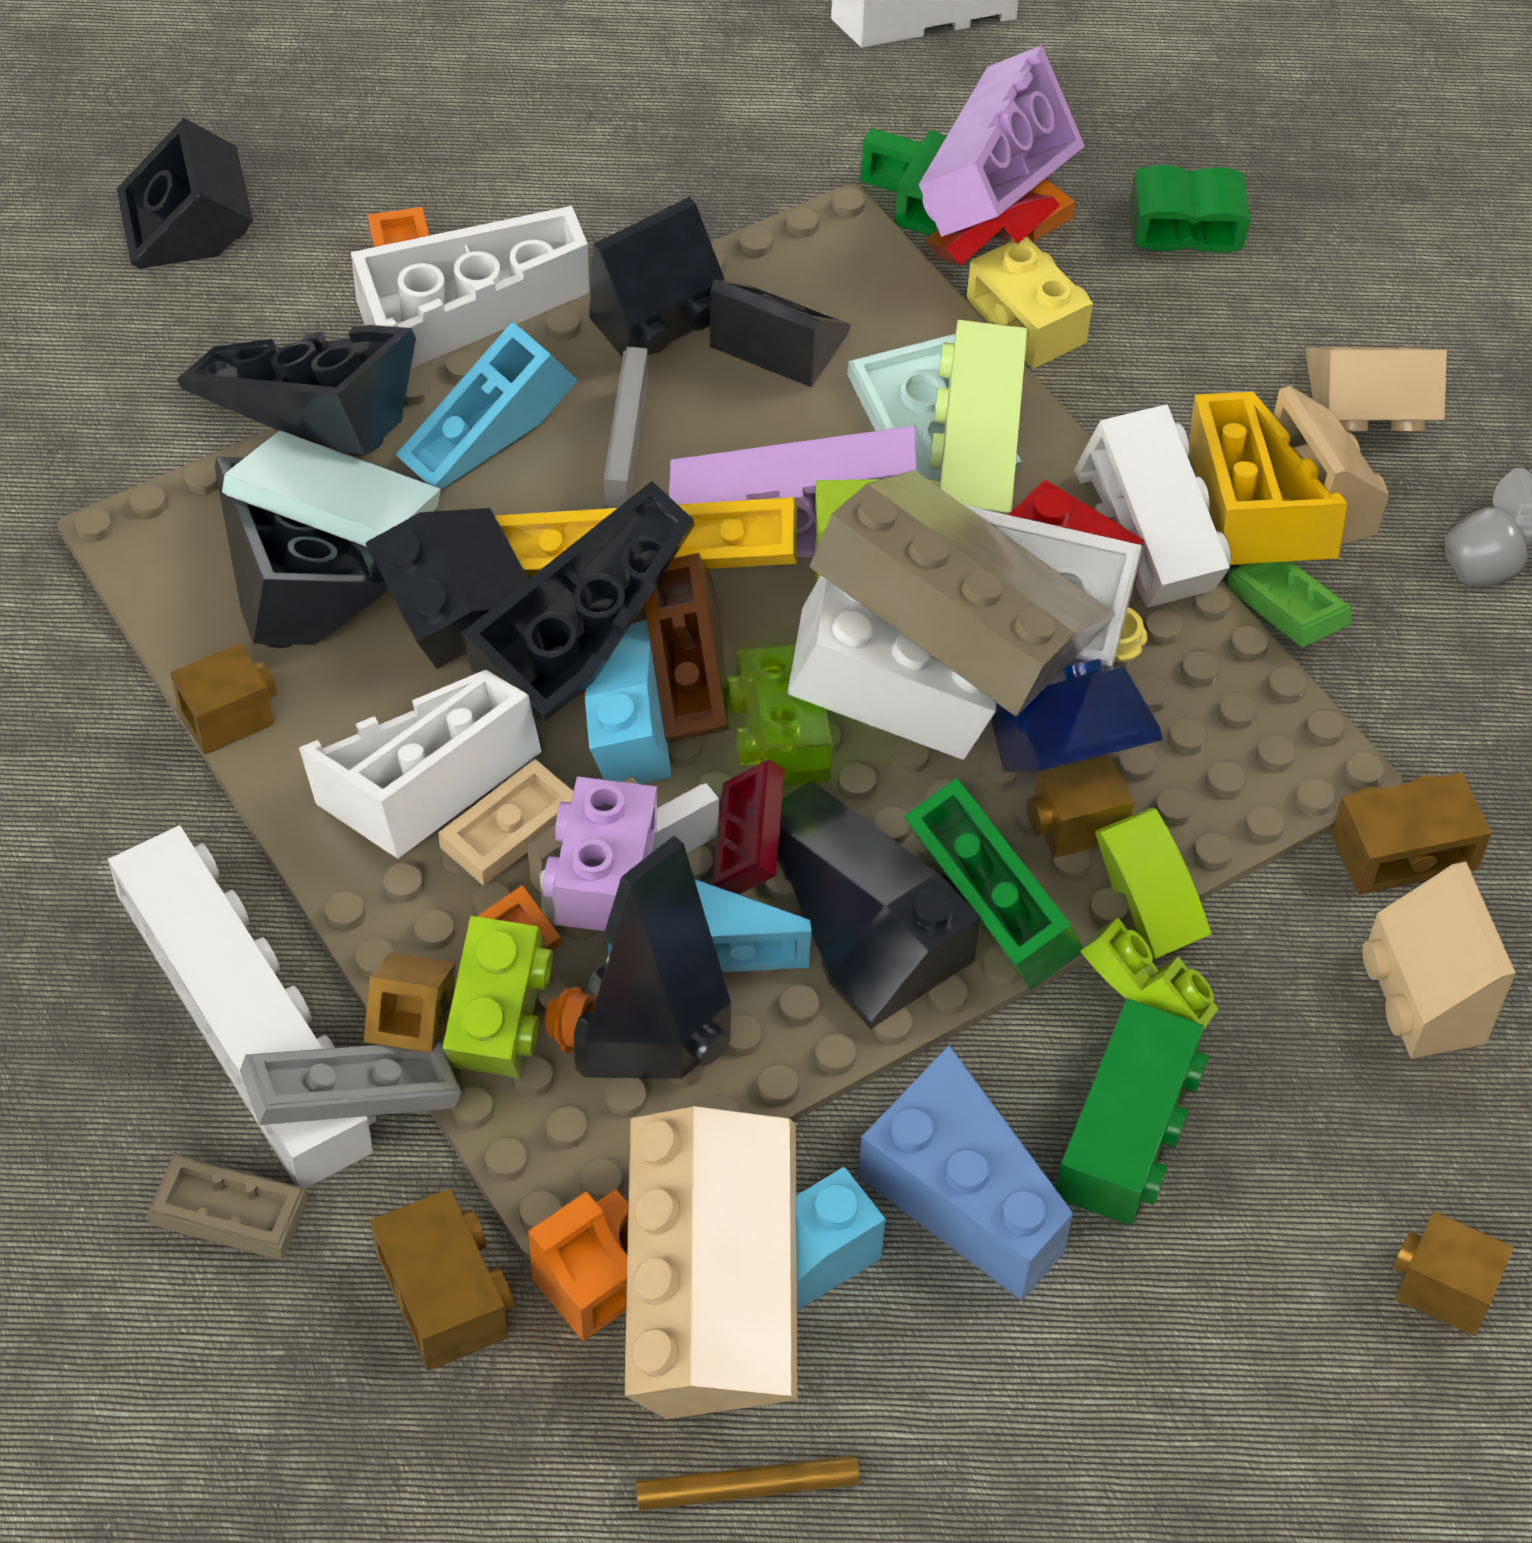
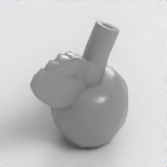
(1492, 541)

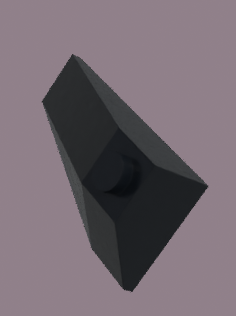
(316, 389)
(291, 576)
(576, 609)
(874, 908)
(662, 986)

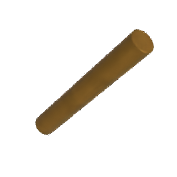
(747, 1482)

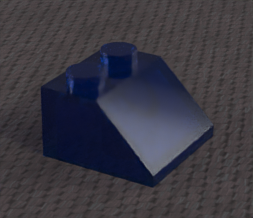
(1075, 720)

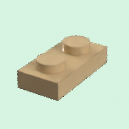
(504, 821)

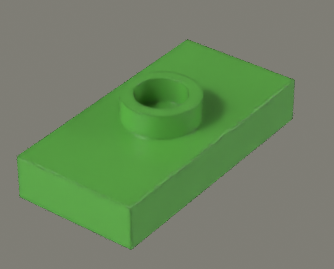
(1290, 600)

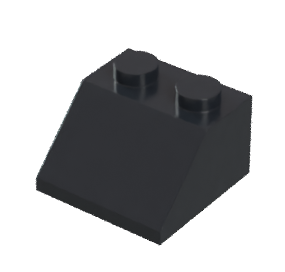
(184, 199)
(654, 279)
(446, 574)

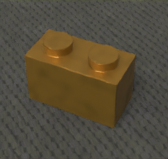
(1409, 831)
(441, 1278)

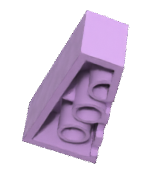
(1001, 143)
(793, 472)

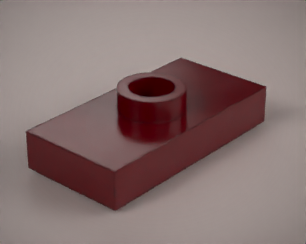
(749, 828)

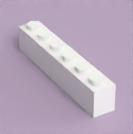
(230, 987)

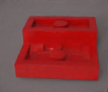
(1011, 226)

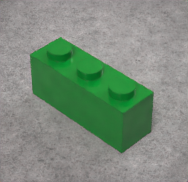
(994, 883)
(1132, 1113)

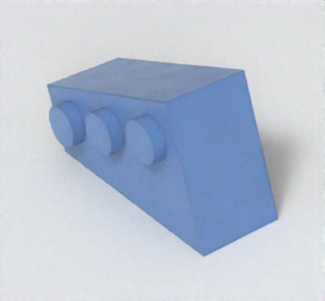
(966, 1177)

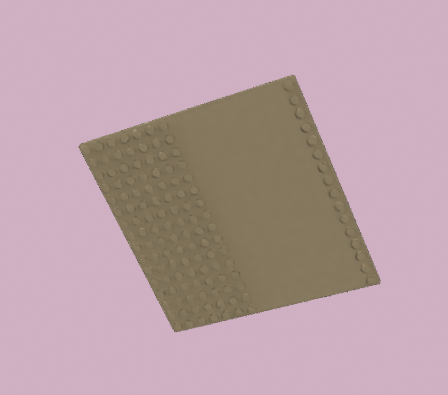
(1240, 778)

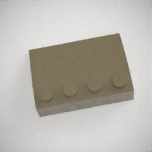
(958, 587)

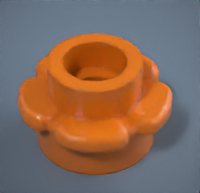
(563, 1015)

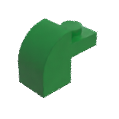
(899, 167)

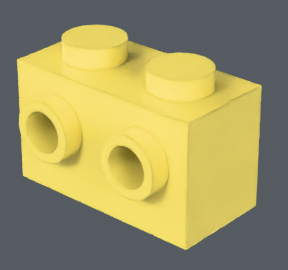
(1027, 290)

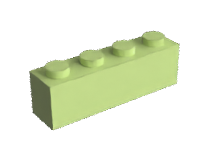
(979, 414)

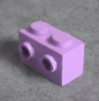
(603, 837)

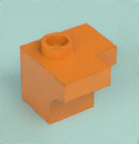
(583, 1261)

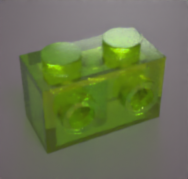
(776, 723)

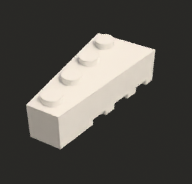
(472, 279)

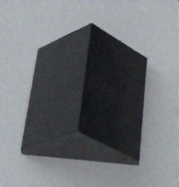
(773, 331)

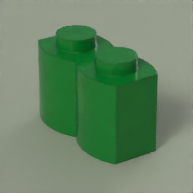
(1189, 209)

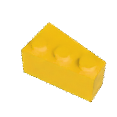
(1259, 486)

